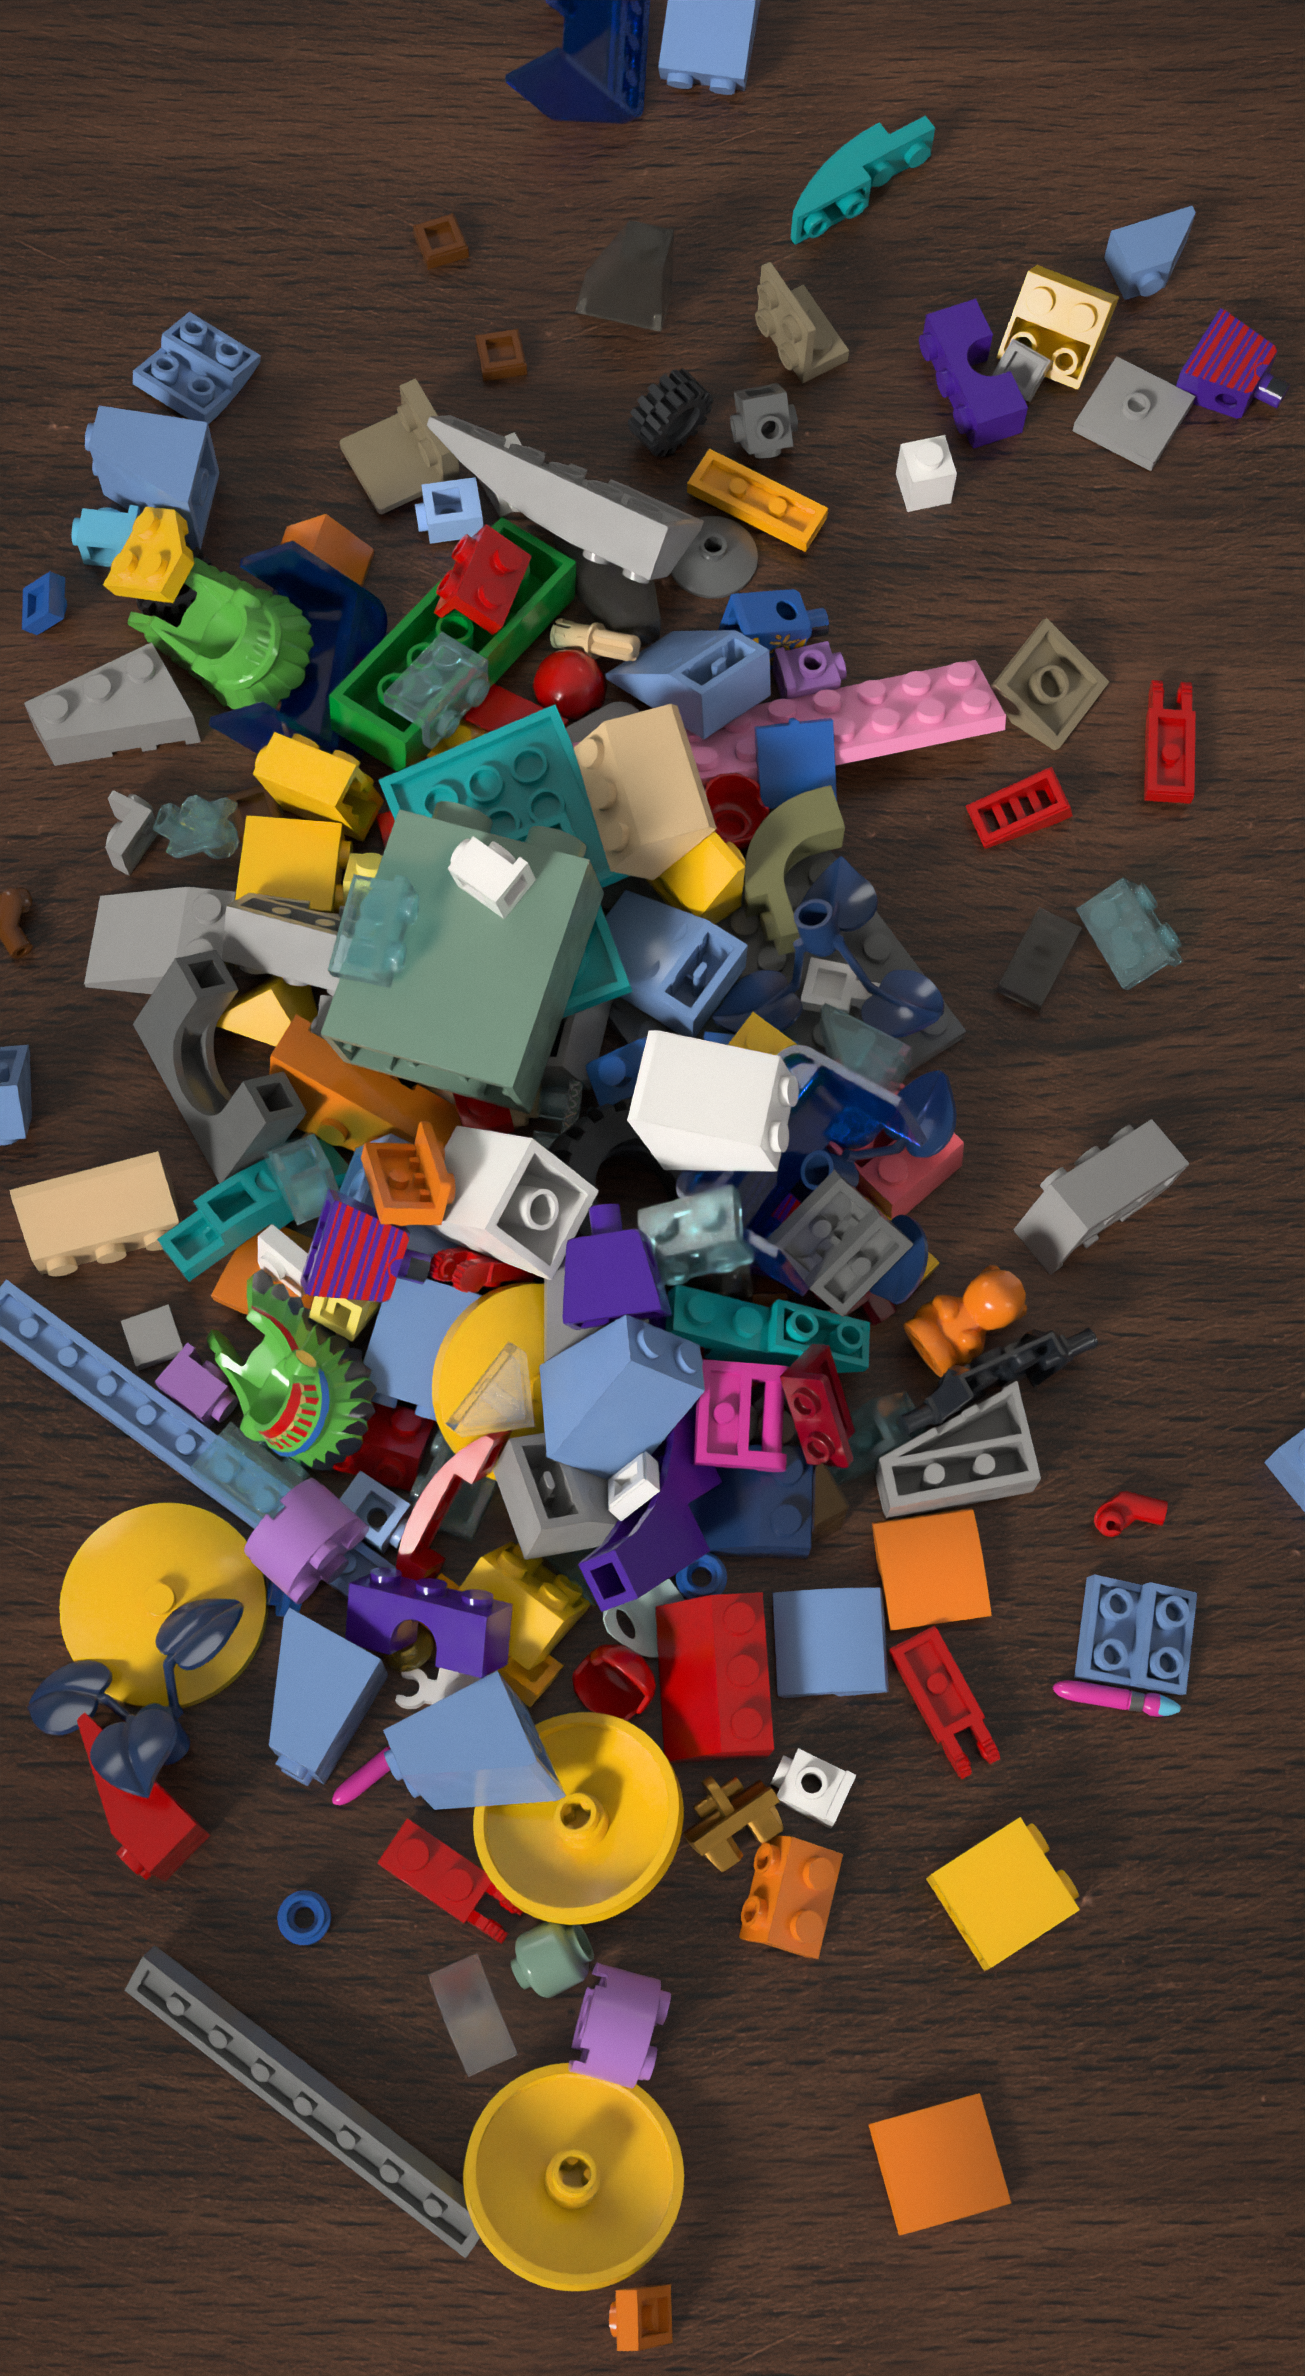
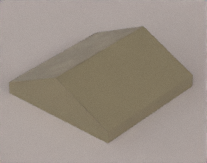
(1048, 686)

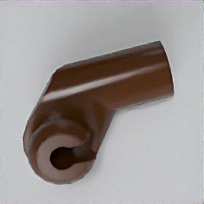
(12, 904)

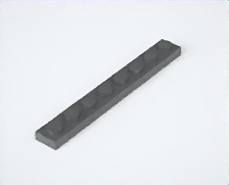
(305, 2097)

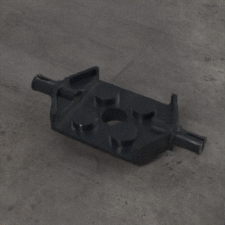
(1034, 1356)

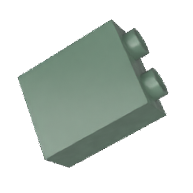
(475, 988)

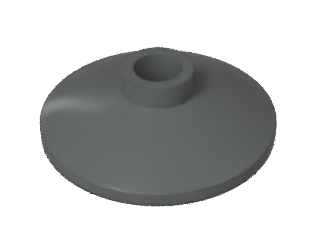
(721, 572)

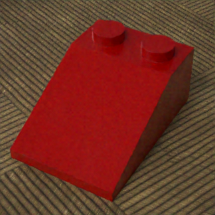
(153, 1830)

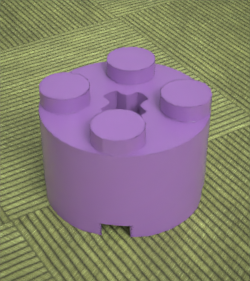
(305, 1540)
(618, 2026)

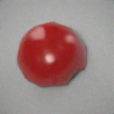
(570, 682)
(736, 807)
(614, 1681)

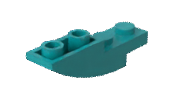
(845, 179)
(233, 1215)
(762, 1334)

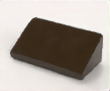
(828, 1504)

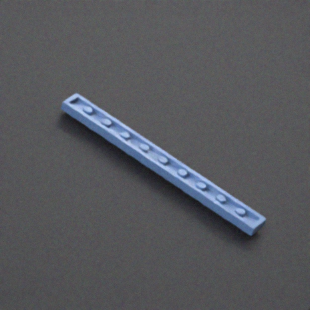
(128, 1402)

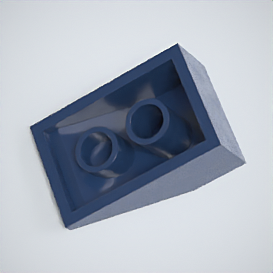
(759, 1510)

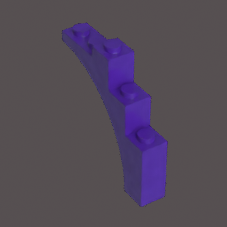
(662, 1532)

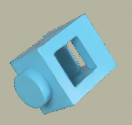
(102, 533)

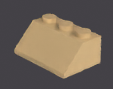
(644, 791)
(96, 1214)

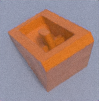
(333, 545)

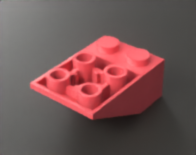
(901, 1180)

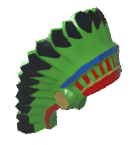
(301, 1384)

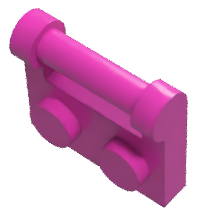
(725, 1416)

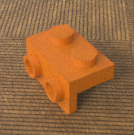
(409, 1179)
(790, 1895)

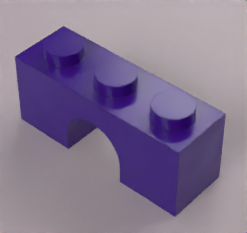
(983, 405)
(466, 1625)

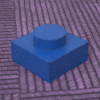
(43, 603)

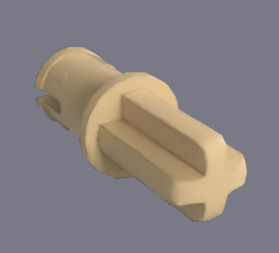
(594, 640)

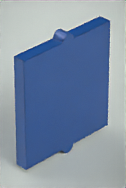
(794, 759)

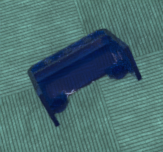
(600, 65)
(344, 630)
(830, 1107)

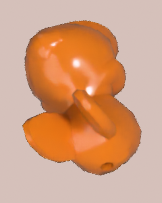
(954, 1328)

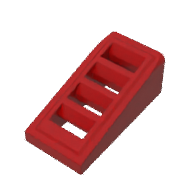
(1028, 787)

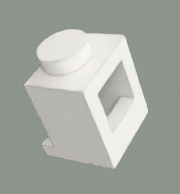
(491, 874)
(818, 1806)

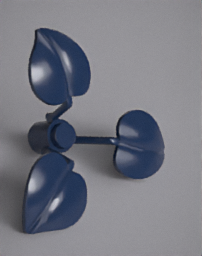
(834, 904)
(934, 1110)
(136, 1749)

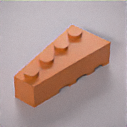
(354, 1102)

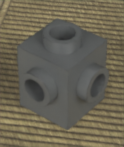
(763, 420)

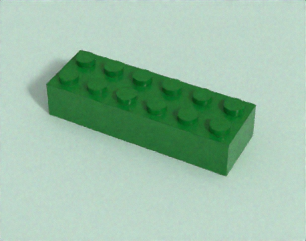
(358, 701)

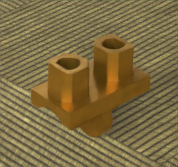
(751, 1807)

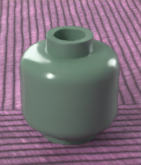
(551, 1958)

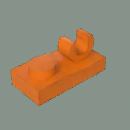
(642, 2317)

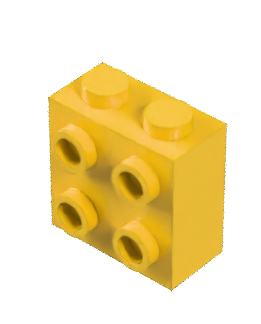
(318, 783)
(294, 861)
(1004, 1892)

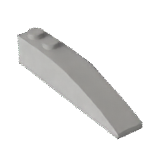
(602, 518)

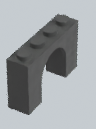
(179, 1036)

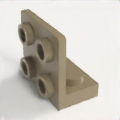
(797, 327)
(400, 453)

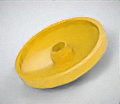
(473, 1343)
(140, 1573)
(599, 1842)
(572, 2178)

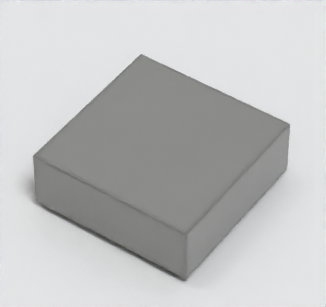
(1026, 367)
(152, 1337)

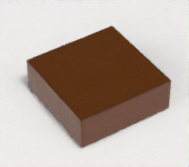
(441, 241)
(501, 354)
(252, 802)

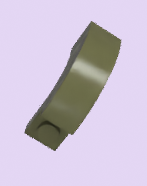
(786, 836)

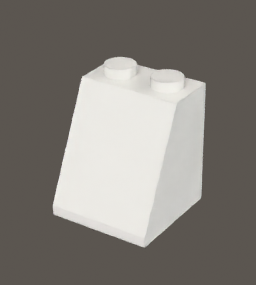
(711, 1105)
(512, 1200)

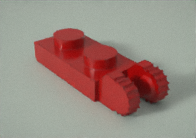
(1170, 746)
(472, 1270)
(943, 1697)
(443, 1877)

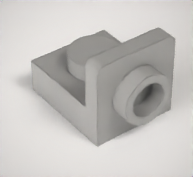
(133, 835)

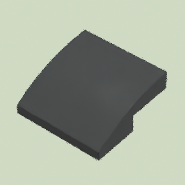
(839, 1243)

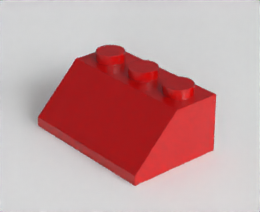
(714, 1678)

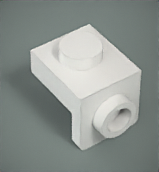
(281, 1258)

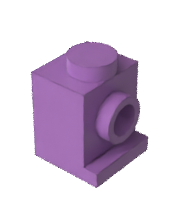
(797, 672)
(197, 1388)

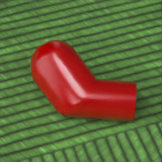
(1126, 1508)

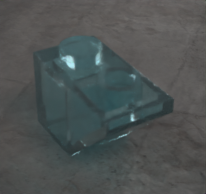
(301, 1175)

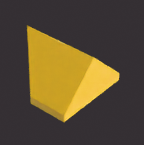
(268, 1010)

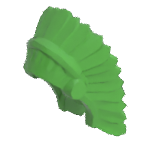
(234, 639)

